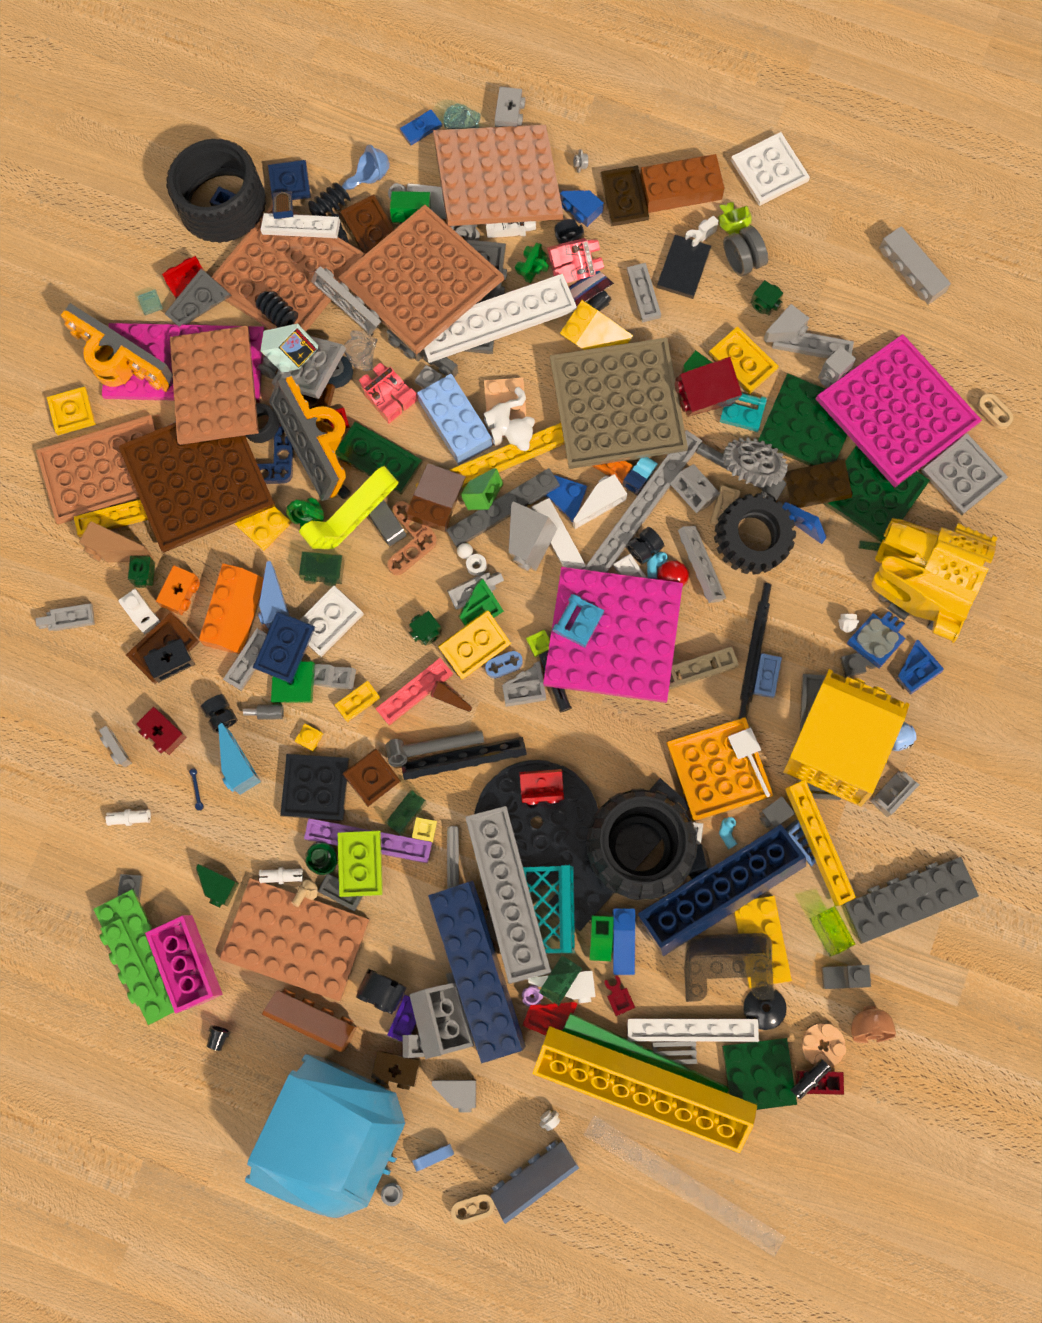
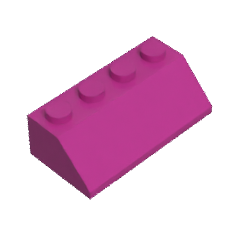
(183, 963)

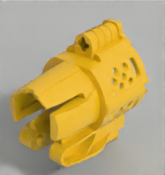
(920, 575)

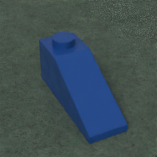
(623, 941)

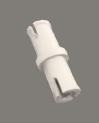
(128, 817)
(281, 875)

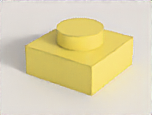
(424, 829)

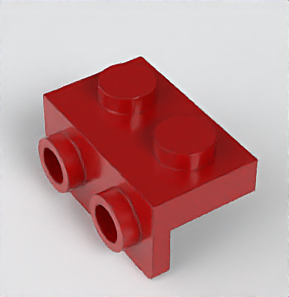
(181, 275)
(541, 786)

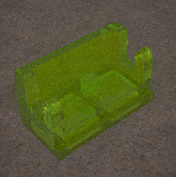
(832, 931)

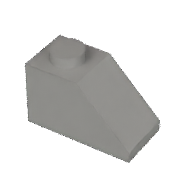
(787, 326)
(458, 1093)

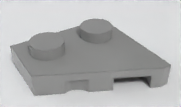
(525, 688)

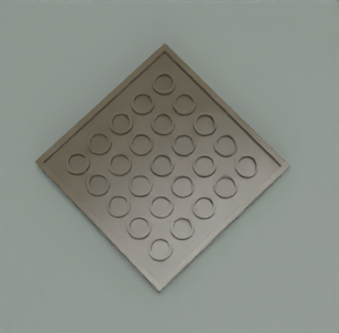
(618, 403)

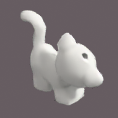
(517, 430)

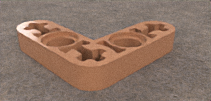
(417, 535)

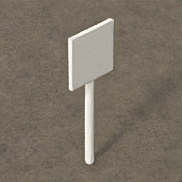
(745, 745)

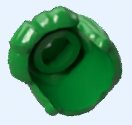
(304, 511)

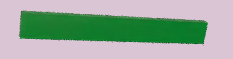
(596, 1034)

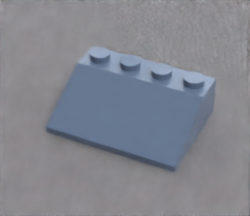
(534, 1180)

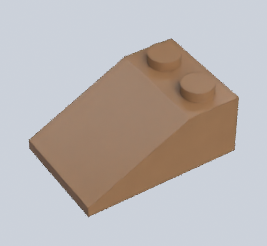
(109, 546)

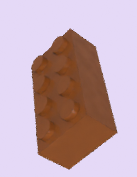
(682, 183)

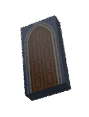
(282, 205)

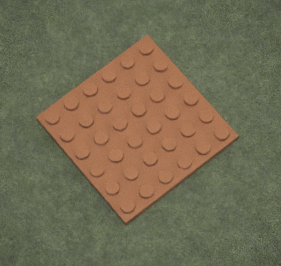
(497, 175)
(285, 267)
(421, 278)

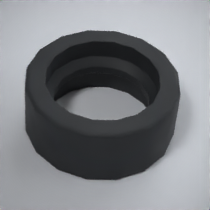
(270, 428)

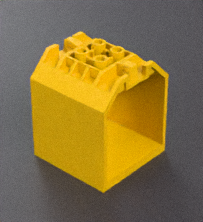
(847, 738)

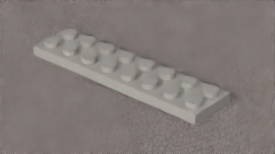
(507, 895)

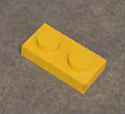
(357, 701)

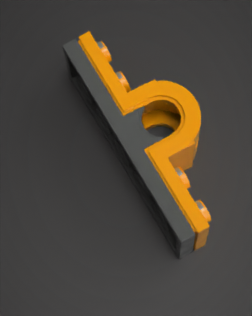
(113, 356)
(310, 436)

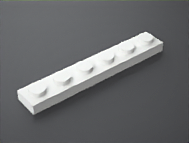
(693, 1030)

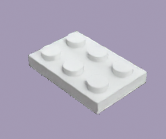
(332, 618)

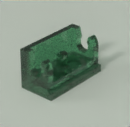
(406, 812)
(560, 980)

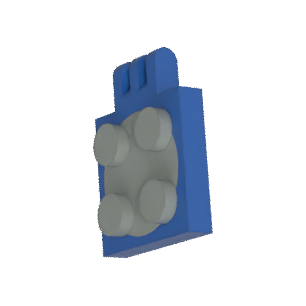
(877, 639)

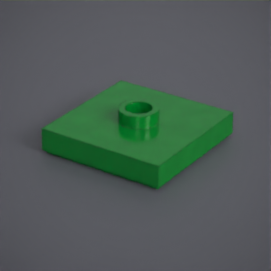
(301, 688)

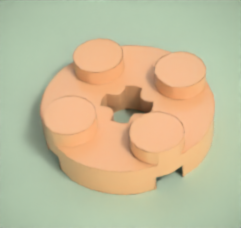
(826, 1032)

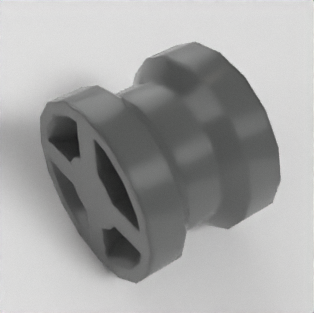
(267, 368)

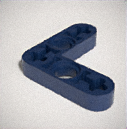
(279, 464)

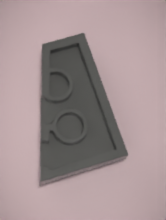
(196, 299)

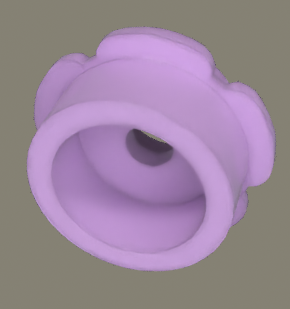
(526, 996)

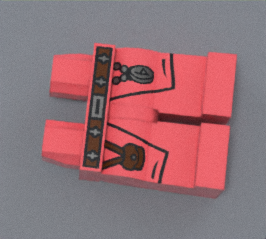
(574, 259)
(388, 392)

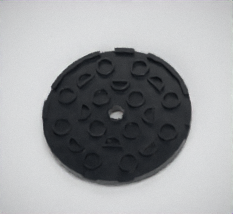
(564, 826)

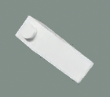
(604, 497)
(581, 989)

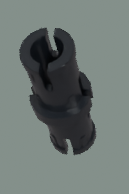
(810, 1079)

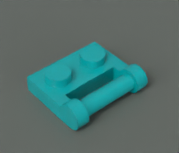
(743, 416)

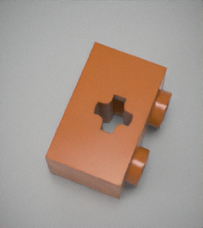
(178, 580)

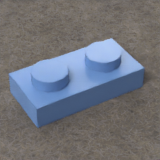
(767, 675)

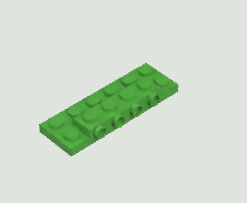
(124, 932)

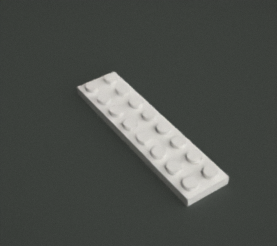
(504, 316)

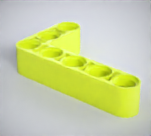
(331, 533)

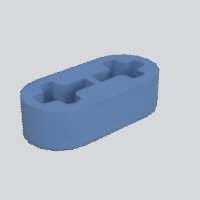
(505, 669)
(433, 1157)

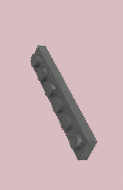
(501, 507)

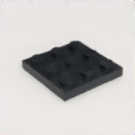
(314, 787)

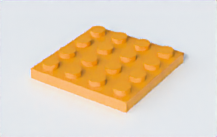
(712, 774)

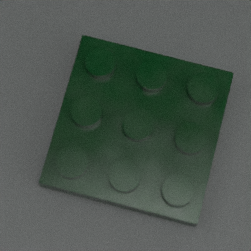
(760, 1073)

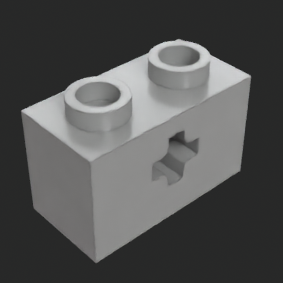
(509, 107)
(836, 367)
(695, 488)

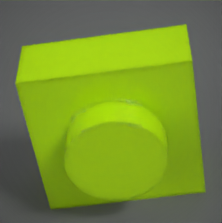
(538, 643)

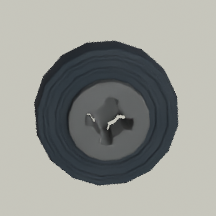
(342, 373)

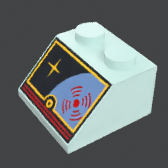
(288, 347)

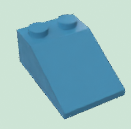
(234, 764)

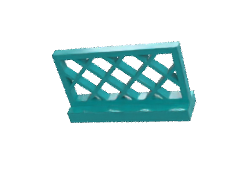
(565, 905)

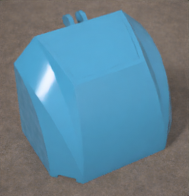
(327, 1139)

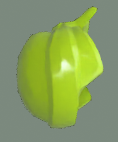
(734, 219)

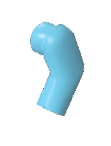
(654, 563)
(726, 830)

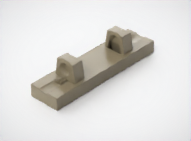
(703, 667)

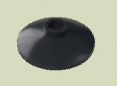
(766, 1020)

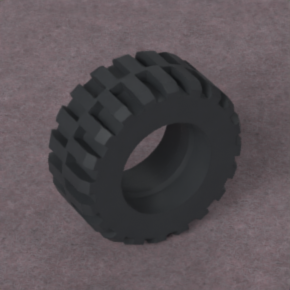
(772, 516)

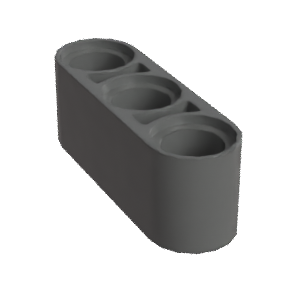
(387, 524)

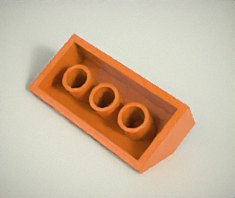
(231, 609)

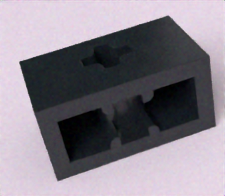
(180, 660)

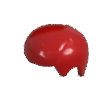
(674, 572)

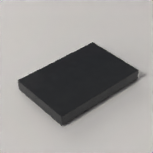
(683, 267)

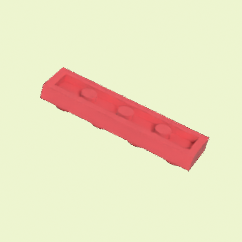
(413, 691)

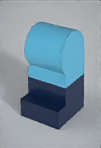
(639, 475)

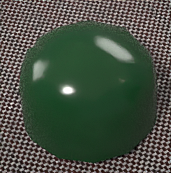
(321, 858)

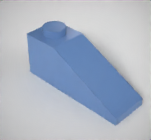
(271, 597)

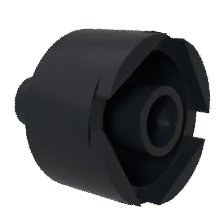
(380, 991)

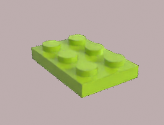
(360, 863)

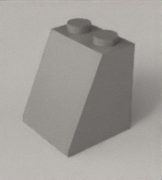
(529, 536)

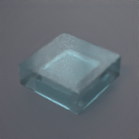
(150, 302)

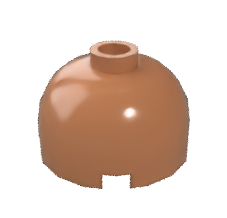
(872, 1025)

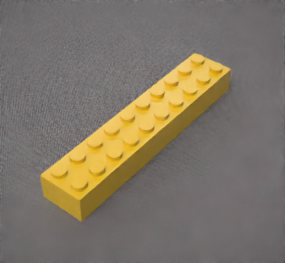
(645, 1090)

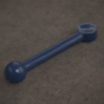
(199, 806)

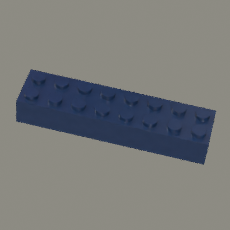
(722, 890)
(477, 972)

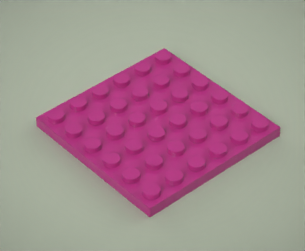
(898, 410)
(631, 644)

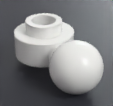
(465, 552)

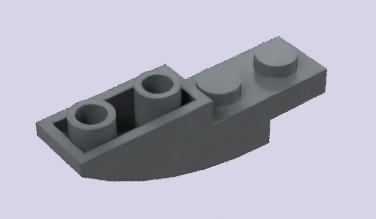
(444, 365)

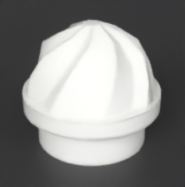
(848, 622)

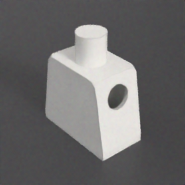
(138, 609)

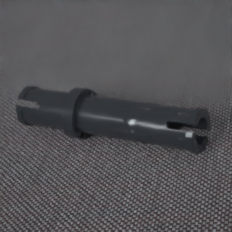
(563, 704)

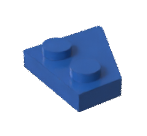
(568, 496)
(806, 522)
(918, 668)

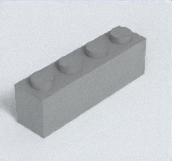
(914, 265)

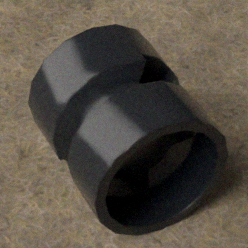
(645, 545)
(218, 712)

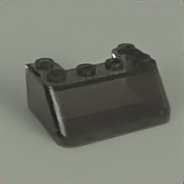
(729, 957)

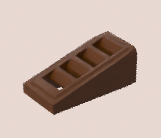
(446, 695)

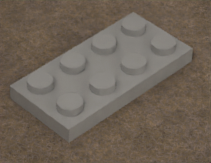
(341, 296)

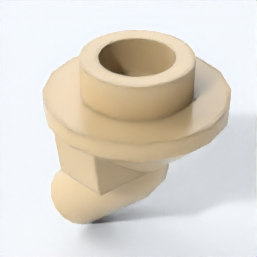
(308, 890)

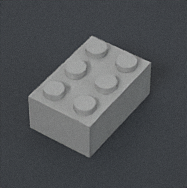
(441, 1020)

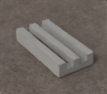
(693, 1052)

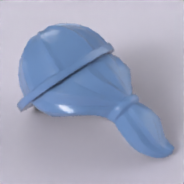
(370, 168)

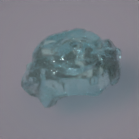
(461, 117)

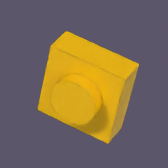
(309, 737)

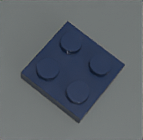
(290, 177)

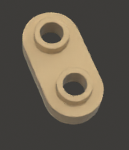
(996, 410)
(473, 1209)

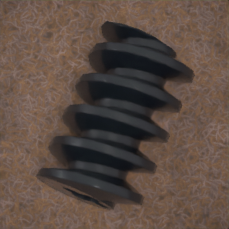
(328, 200)
(276, 309)

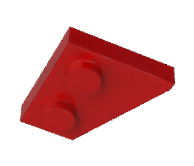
(545, 1015)

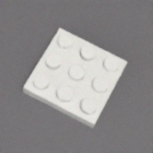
(770, 168)

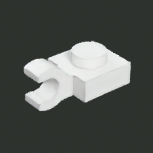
(705, 230)

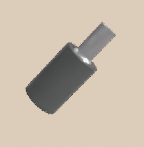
(266, 711)

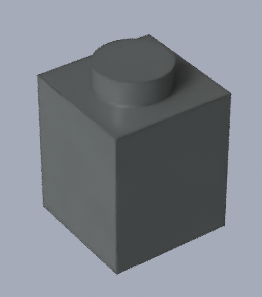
(776, 813)

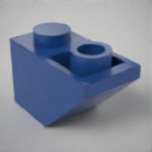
(582, 205)

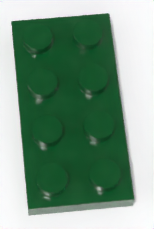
(370, 451)

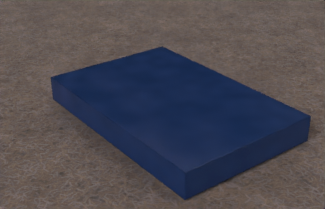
(284, 647)

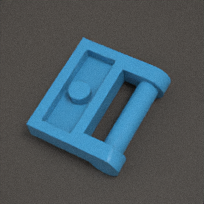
(584, 624)

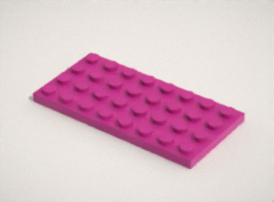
(156, 341)

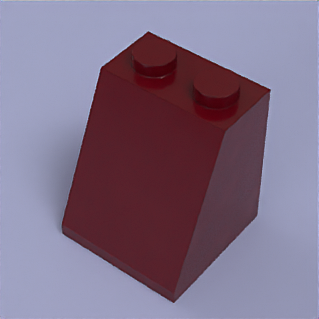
(708, 387)

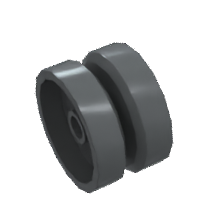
(745, 250)

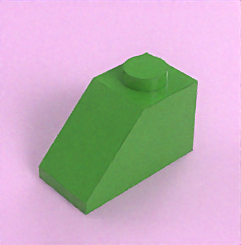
(482, 490)

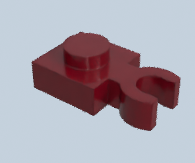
(619, 999)

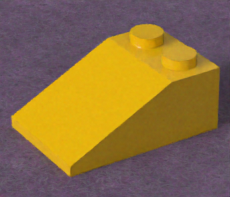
(593, 330)

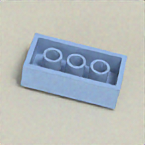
(454, 419)

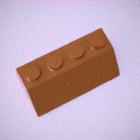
(310, 1020)

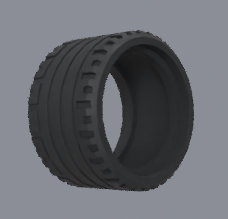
(204, 162)

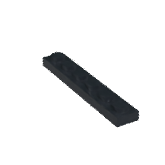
(464, 758)

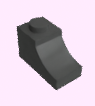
(846, 977)

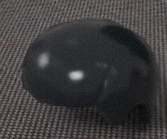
(568, 231)

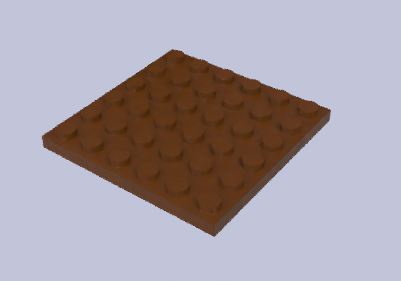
(194, 485)

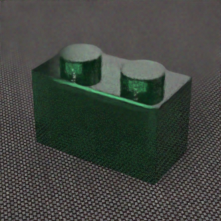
(321, 568)

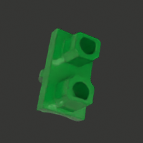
(534, 264)

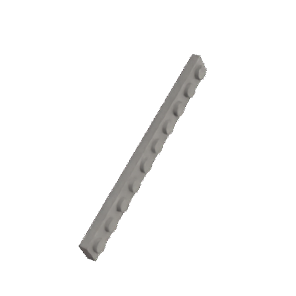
(642, 507)

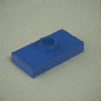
(420, 127)

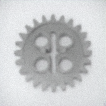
(755, 462)

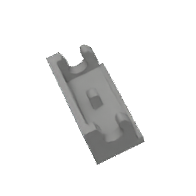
(894, 793)

